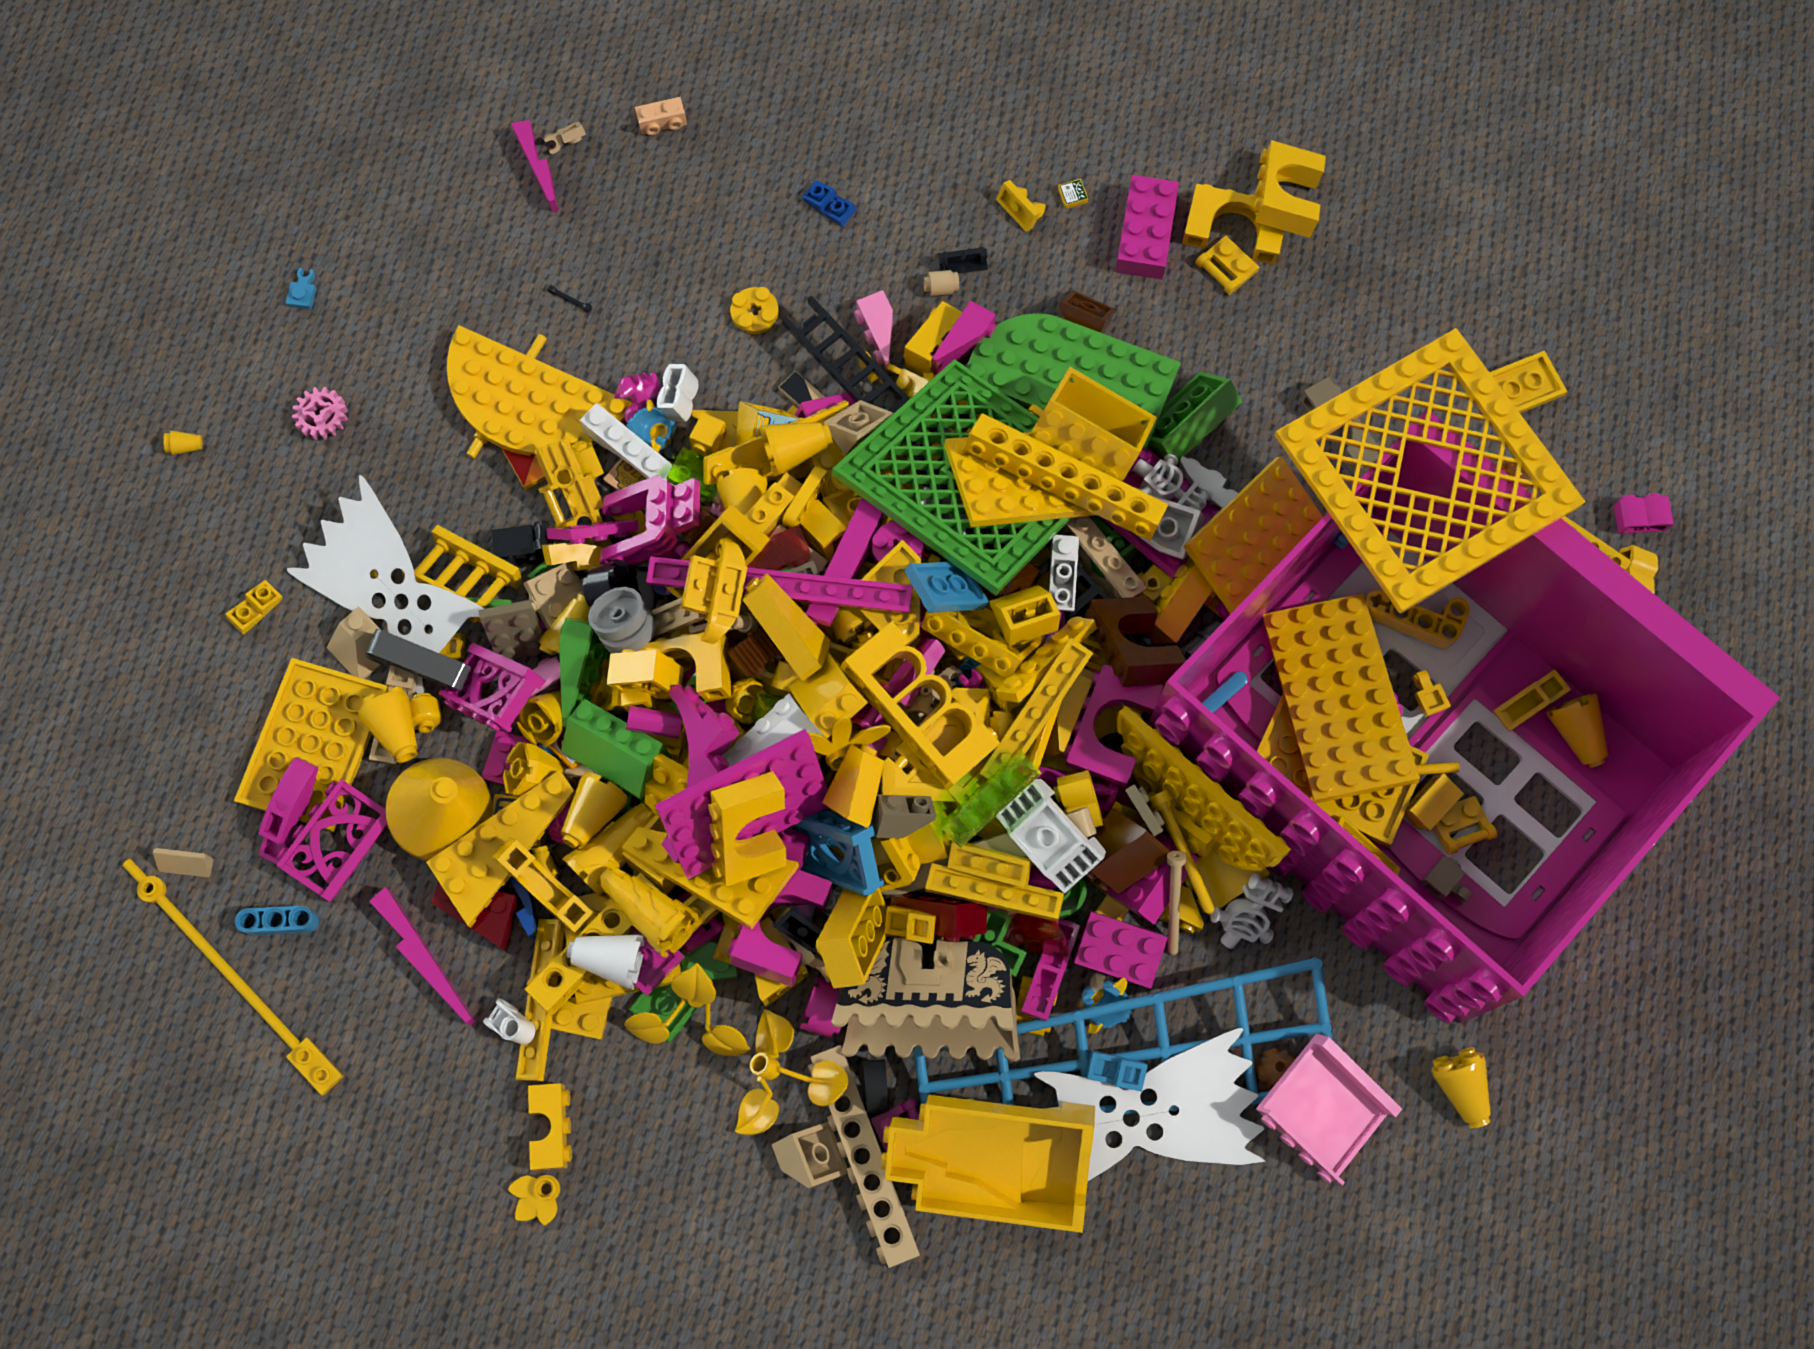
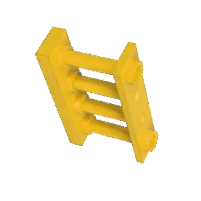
(465, 553)

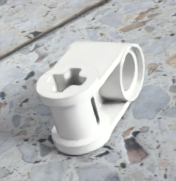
(510, 1023)

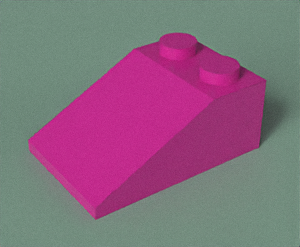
(961, 340)

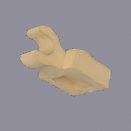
(569, 134)

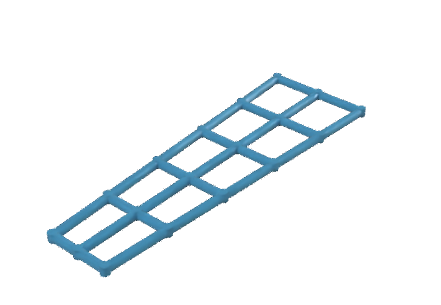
(1164, 1050)

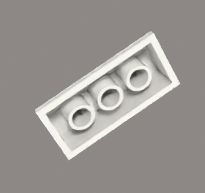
(778, 724)

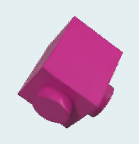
(796, 845)

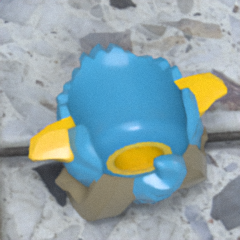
(652, 427)
(1104, 991)

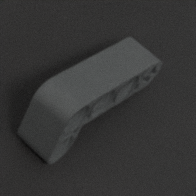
(416, 659)

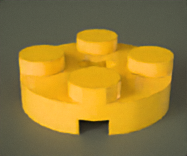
(752, 297)

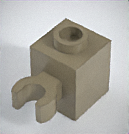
(1444, 879)

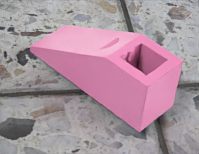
(877, 319)

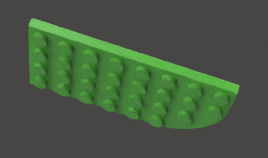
(1034, 351)

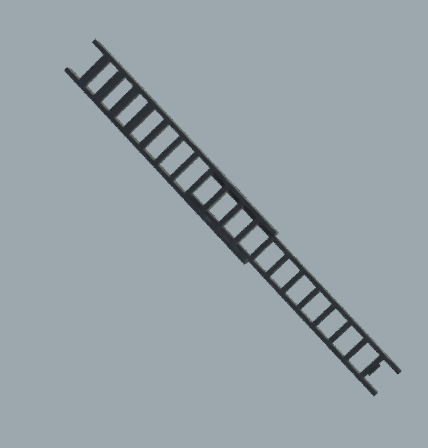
(1093, 590)

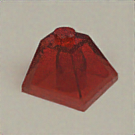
(1039, 935)

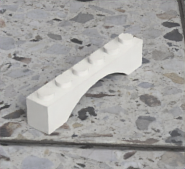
(624, 443)

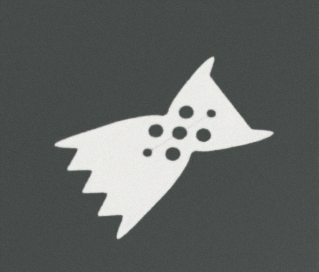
(372, 542)
(1195, 1082)

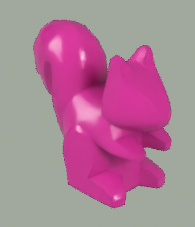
(639, 391)

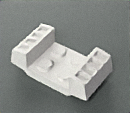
(1050, 836)

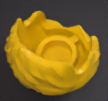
(742, 699)

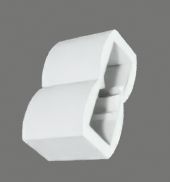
(677, 393)

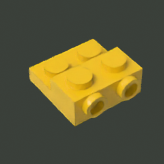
(666, 781)

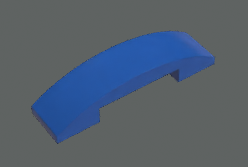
(528, 915)

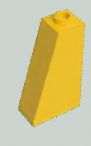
(787, 626)

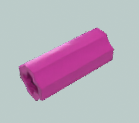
(654, 722)

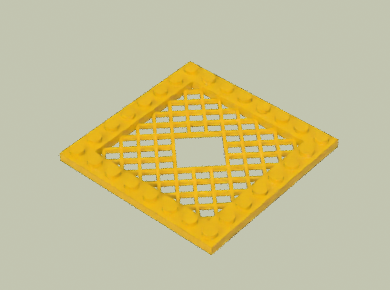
(1450, 351)

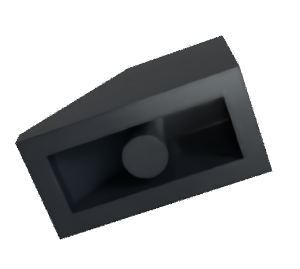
(802, 925)

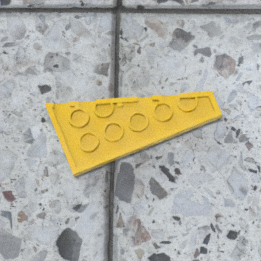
(753, 453)
(467, 865)
(742, 901)

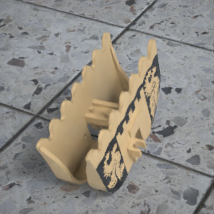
(953, 1006)

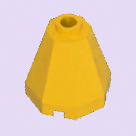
(529, 768)

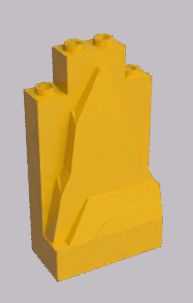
(995, 1161)

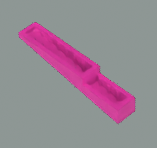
(849, 555)
(418, 953)

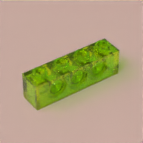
(990, 798)

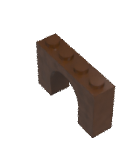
(1131, 662)

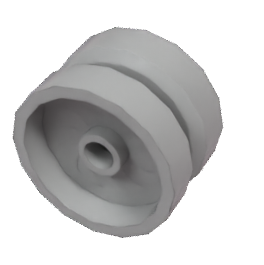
(622, 620)

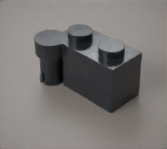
(521, 543)

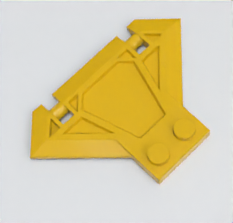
(944, 735)

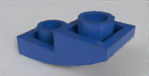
(828, 203)

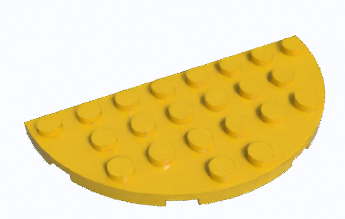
(518, 398)
(1160, 767)

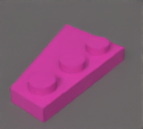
(598, 531)

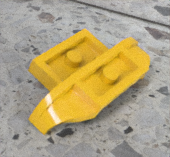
(716, 589)

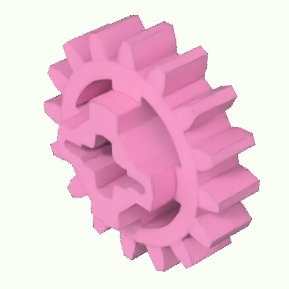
(323, 414)

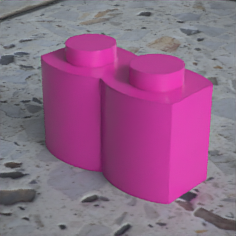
(1643, 514)

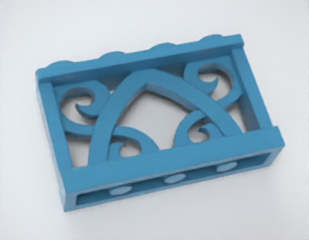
(858, 869)

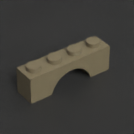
(1322, 393)

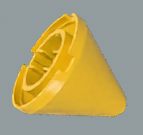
(436, 806)

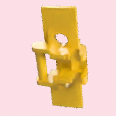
(579, 492)

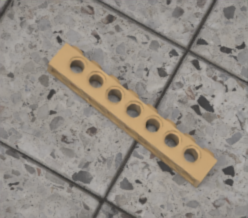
(888, 1253)

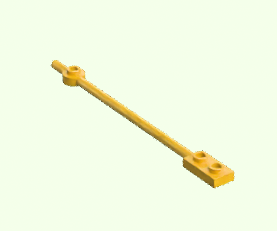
(304, 1054)

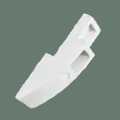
(1209, 479)

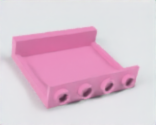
(1326, 1107)

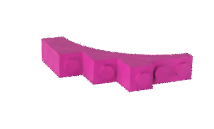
(708, 739)

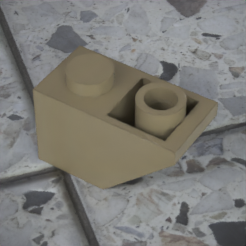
(901, 815)

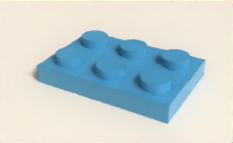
(945, 587)

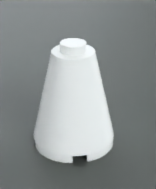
(609, 957)

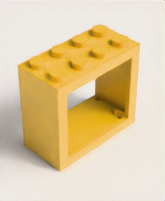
(1094, 425)

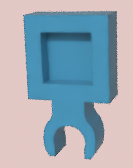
(302, 293)

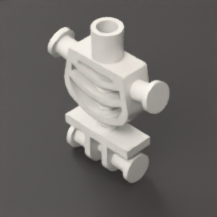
(1162, 487)
(1242, 913)

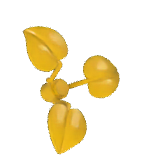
(698, 990)
(757, 1108)

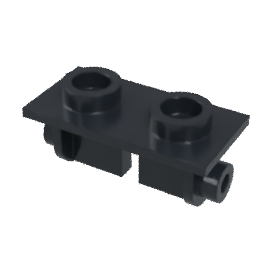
(964, 260)

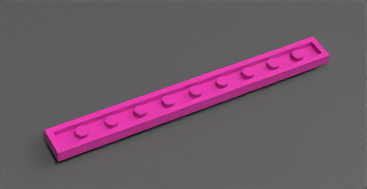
(802, 587)

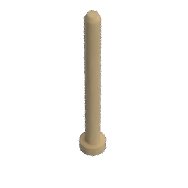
(1176, 860)

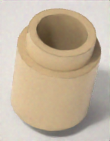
(941, 283)

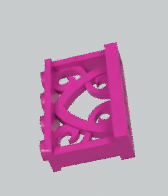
(517, 692)
(333, 876)

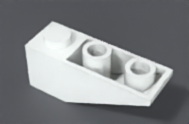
(1063, 571)

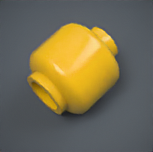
(425, 712)

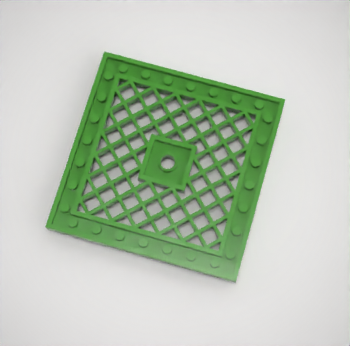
(954, 383)

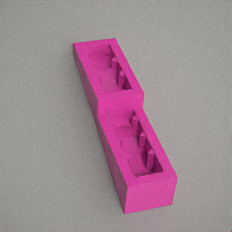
(540, 168)
(1049, 976)

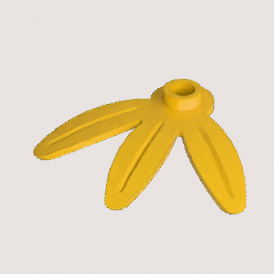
(838, 747)

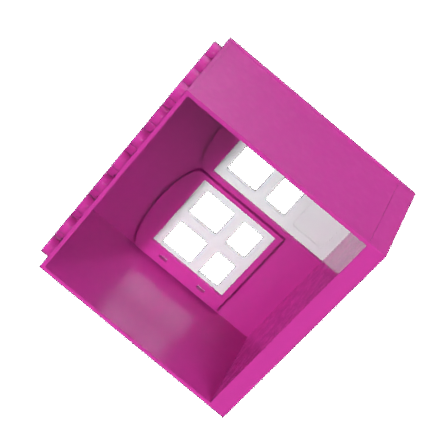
(1549, 603)

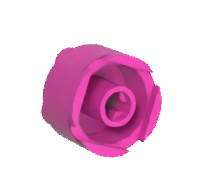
(889, 536)
(820, 1009)

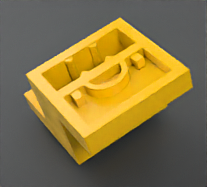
(921, 846)

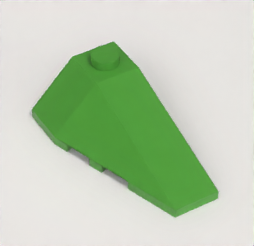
(579, 663)

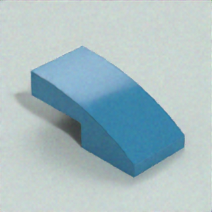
(1116, 1070)

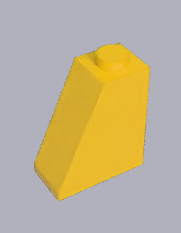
(856, 785)

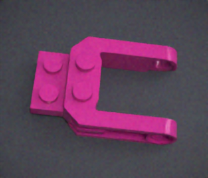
(668, 512)

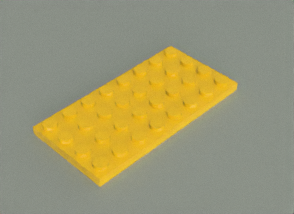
(1340, 699)

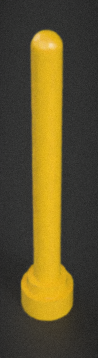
(1162, 802)

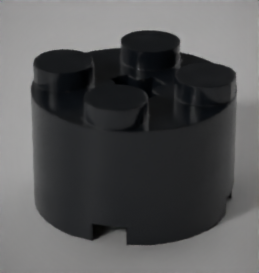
(607, 577)

